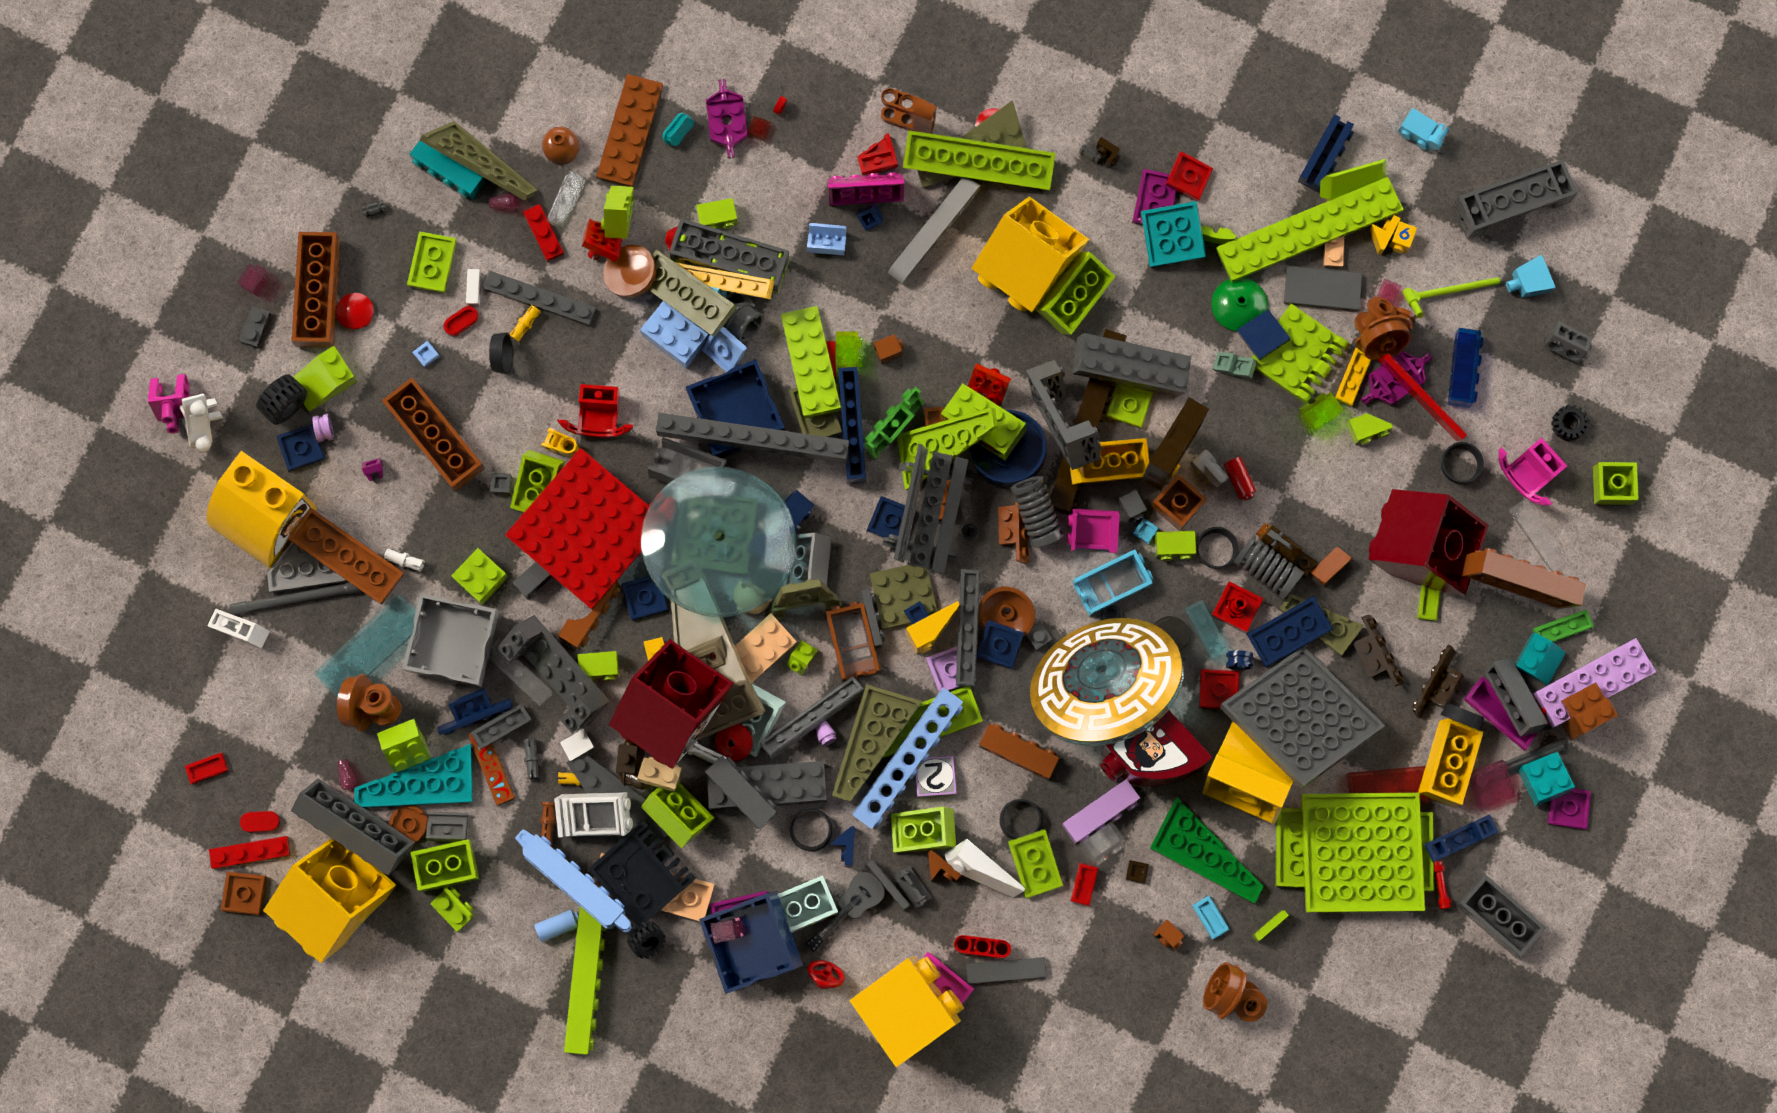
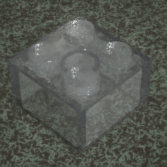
(1101, 844)

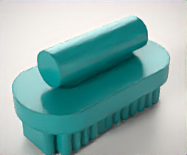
(677, 129)

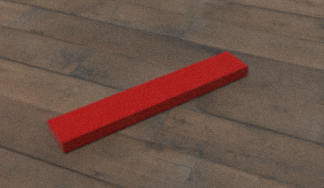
(1422, 397)

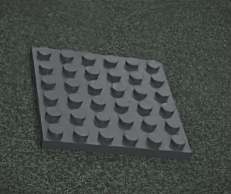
(1302, 717)

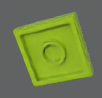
(1129, 405)

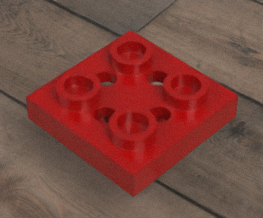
(598, 244)
(990, 383)
(1240, 600)

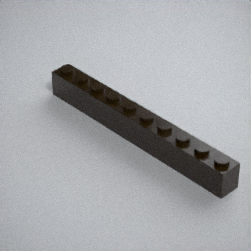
(1091, 409)

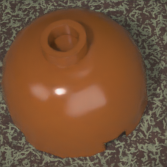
(560, 145)

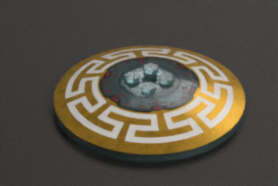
(1110, 706)

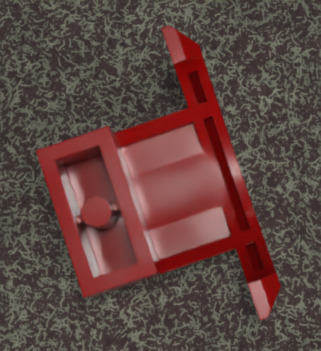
(597, 413)

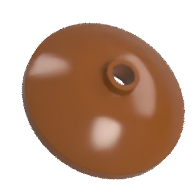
(996, 600)

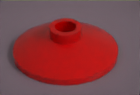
(742, 742)

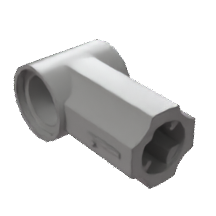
(1206, 465)

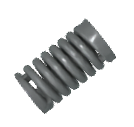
(1037, 511)
(1269, 568)

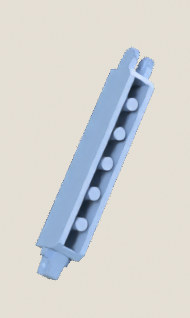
(573, 882)

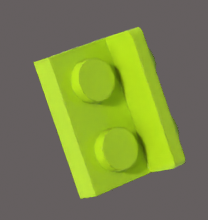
(453, 909)

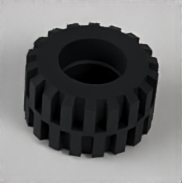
(281, 399)

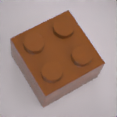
(1178, 502)

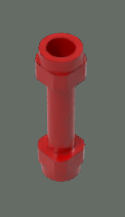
(1444, 902)

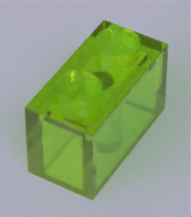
(848, 350)
(1320, 412)

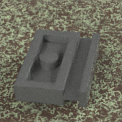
(447, 826)

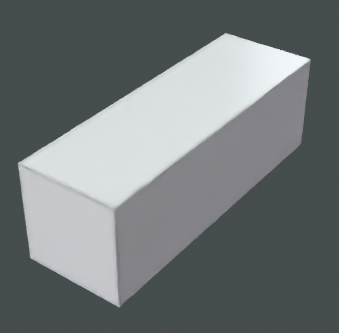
(473, 287)

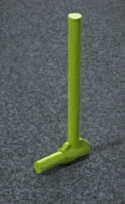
(1413, 297)

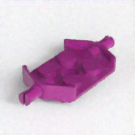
(722, 105)
(1383, 385)

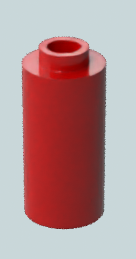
(1240, 478)

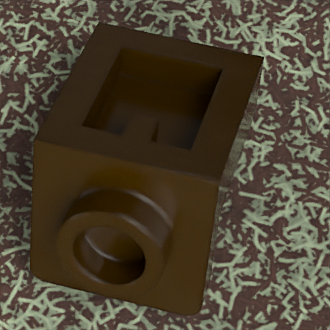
(1106, 149)

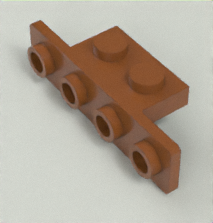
(1013, 531)

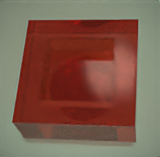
(759, 128)

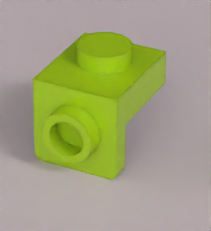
(801, 657)

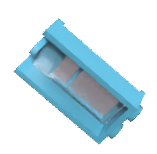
(1112, 582)

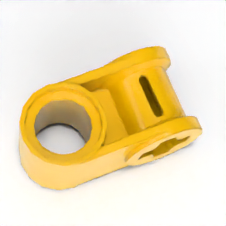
(557, 442)

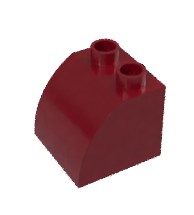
(1427, 540)

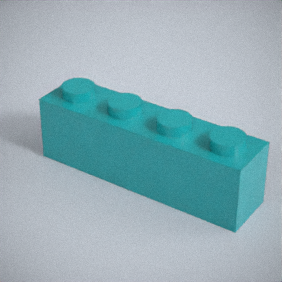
(451, 172)

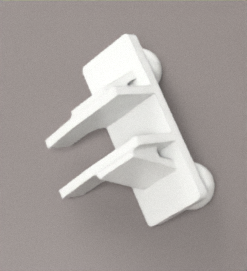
(198, 420)

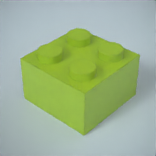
(1615, 483)
(479, 576)
(404, 745)

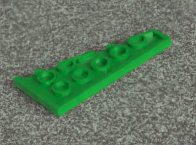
(1198, 849)

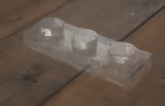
(566, 199)

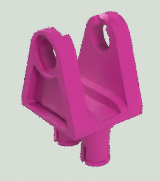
(167, 407)

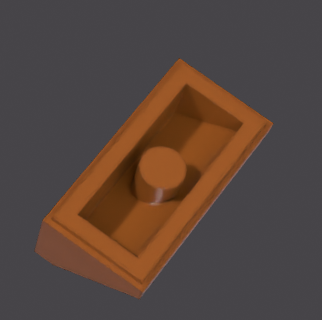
(1330, 566)

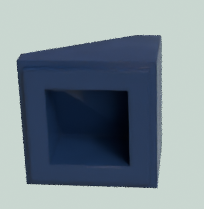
(870, 216)

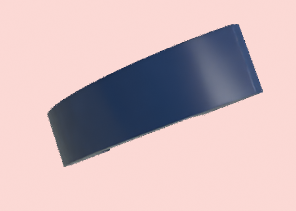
(1461, 838)

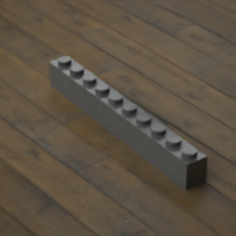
(752, 438)

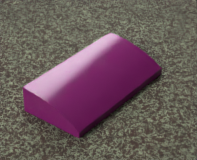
(1486, 702)

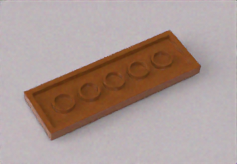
(629, 130)
(345, 556)

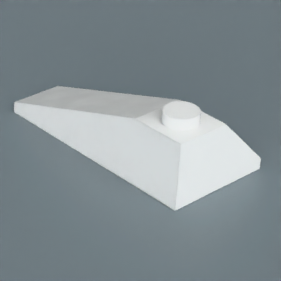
(976, 865)

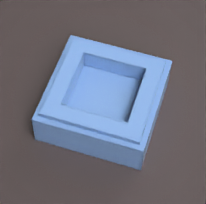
(426, 354)

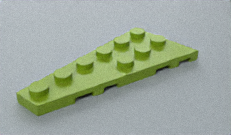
(945, 437)

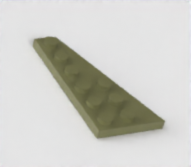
(999, 128)
(876, 727)

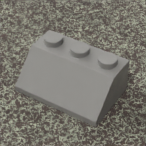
(810, 558)

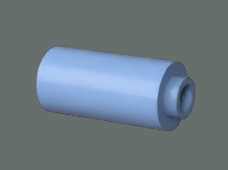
(557, 925)

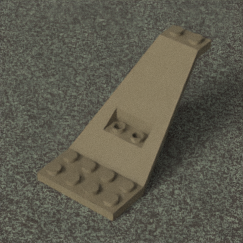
(707, 636)

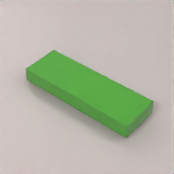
(1565, 626)

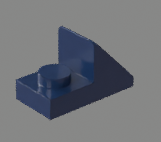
(846, 840)

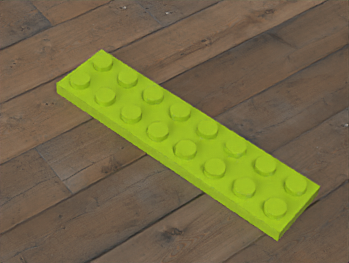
(978, 160)

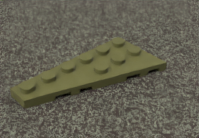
(468, 151)

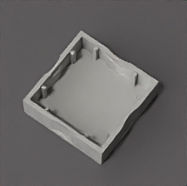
(450, 640)

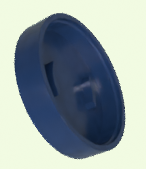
(1022, 463)

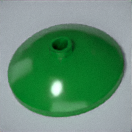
(1229, 311)

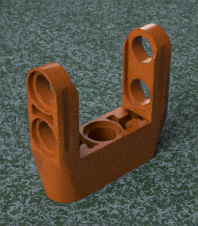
(921, 112)

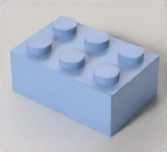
(674, 334)

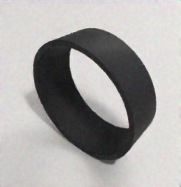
(501, 353)
(1471, 448)
(1225, 532)
(1462, 716)
(1001, 819)
(813, 848)

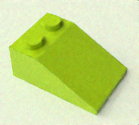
(325, 378)
(533, 477)
(923, 830)

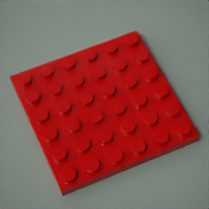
(583, 528)

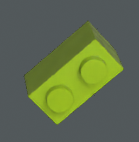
(718, 214)
(1175, 544)
(600, 665)

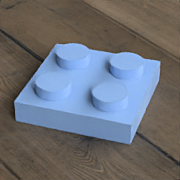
(724, 349)

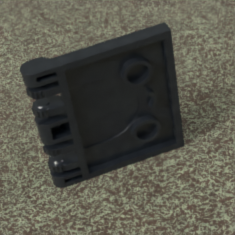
(639, 875)

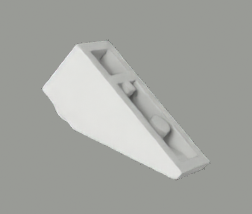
(238, 628)

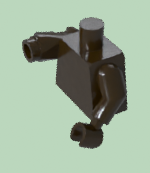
(629, 763)

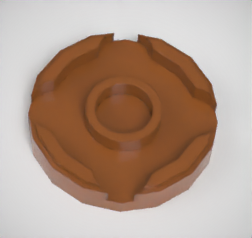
(410, 822)

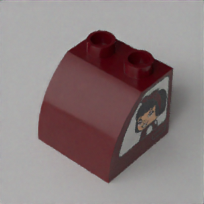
(670, 703)
(1155, 756)

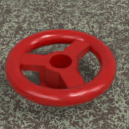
(824, 978)

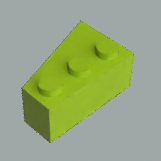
(618, 212)

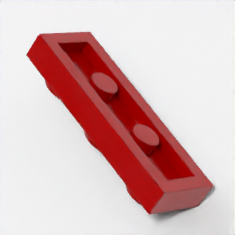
(543, 232)

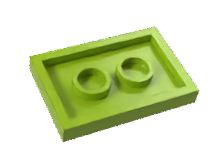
(432, 262)
(1035, 863)

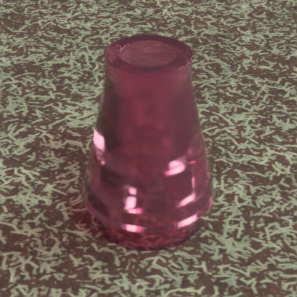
(504, 202)
(346, 775)

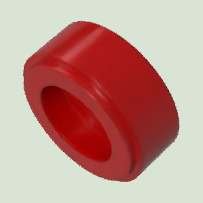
(780, 105)

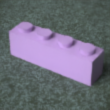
(1101, 811)

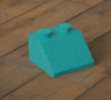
(1539, 658)

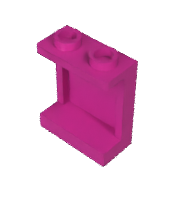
(1093, 529)

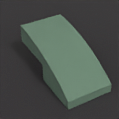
(1232, 365)

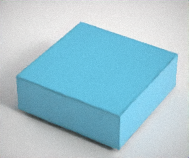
(1145, 531)

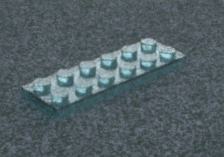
(370, 645)

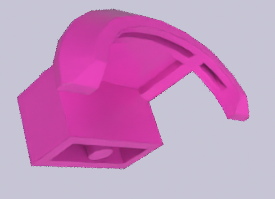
(1532, 470)

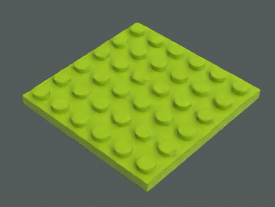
(1362, 852)

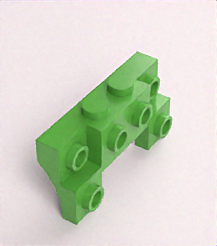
(893, 424)

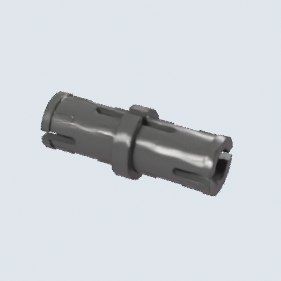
(531, 759)

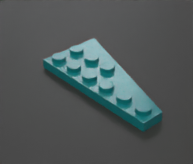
(434, 781)

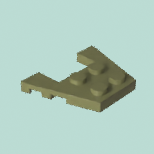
(802, 595)

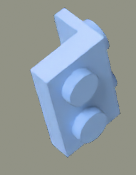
(826, 239)

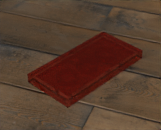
(1388, 781)

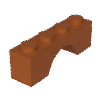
(577, 631)

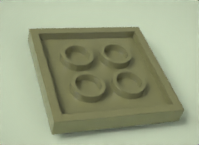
(900, 589)

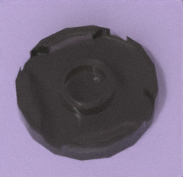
(1175, 629)

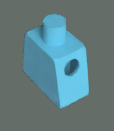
(1531, 279)

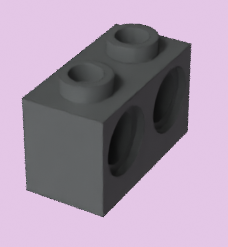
(1568, 342)

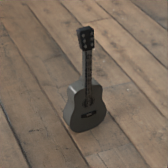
(863, 893)

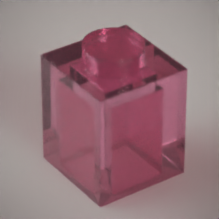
(253, 279)
(727, 930)

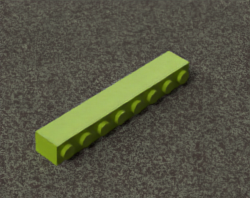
(584, 985)

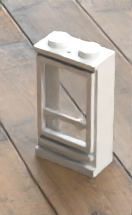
(593, 814)

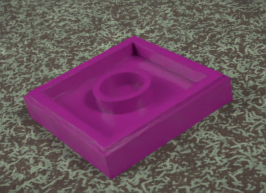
(1570, 809)

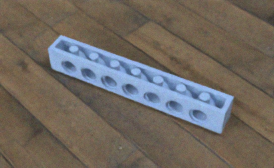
(862, 811)

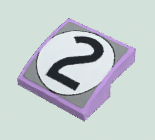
(936, 777)

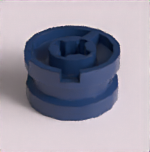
(1239, 660)

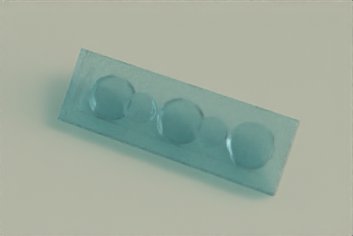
(1206, 630)

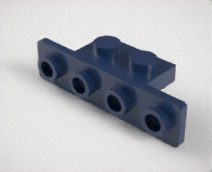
(472, 708)

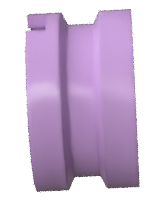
(323, 428)

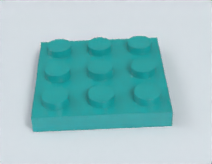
(1173, 234)

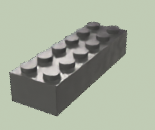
(1131, 365)
(779, 783)
(352, 826)

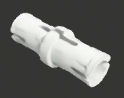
(404, 560)

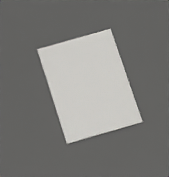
(576, 744)

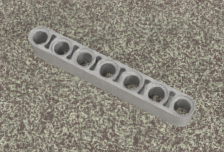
(934, 230)

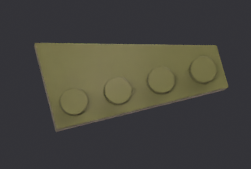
(1343, 629)

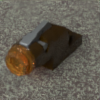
(1286, 548)

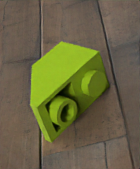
(1367, 427)

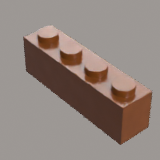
(1019, 752)

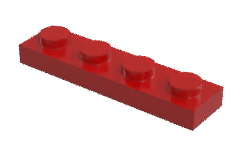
(249, 852)

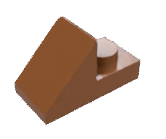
(936, 864)

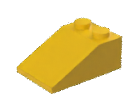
(928, 630)

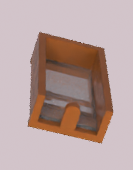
(852, 641)

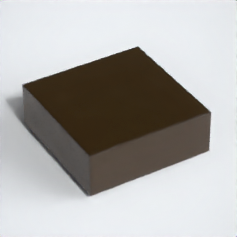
(1137, 871)

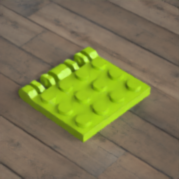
(1302, 354)

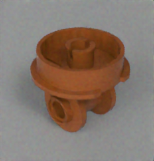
(1381, 329)
(363, 702)
(1231, 991)

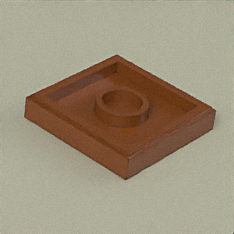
(243, 893)

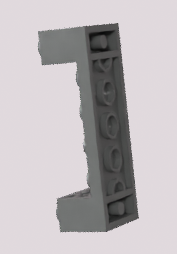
(1514, 198)
(1077, 442)
(558, 669)

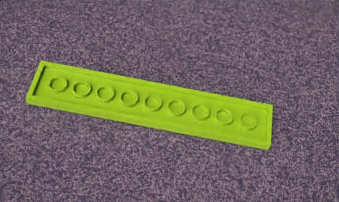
(1309, 229)

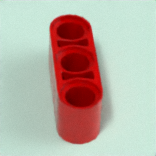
(972, 946)

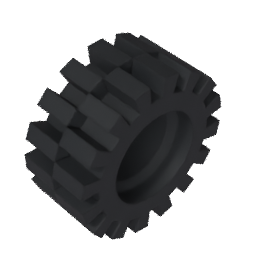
(1566, 433)
(650, 946)

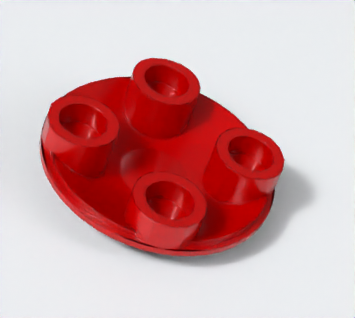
(354, 311)

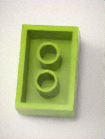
(677, 813)
(444, 865)

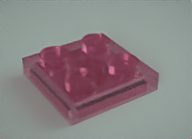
(1491, 785)

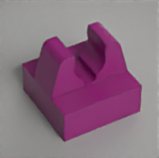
(372, 466)

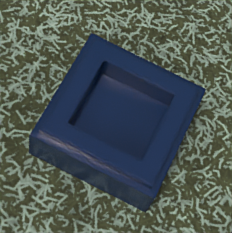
(916, 613)

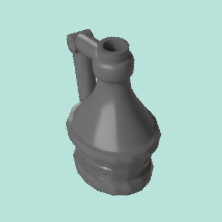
(744, 320)

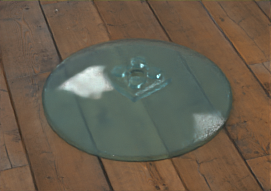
(713, 574)

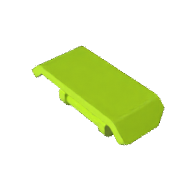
(1352, 179)

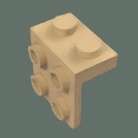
(659, 774)

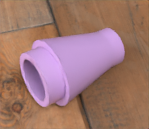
(825, 734)

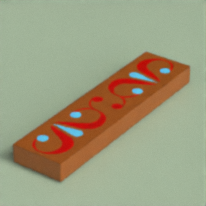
(493, 773)

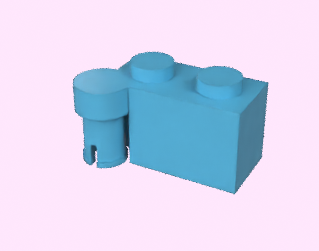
(1423, 131)

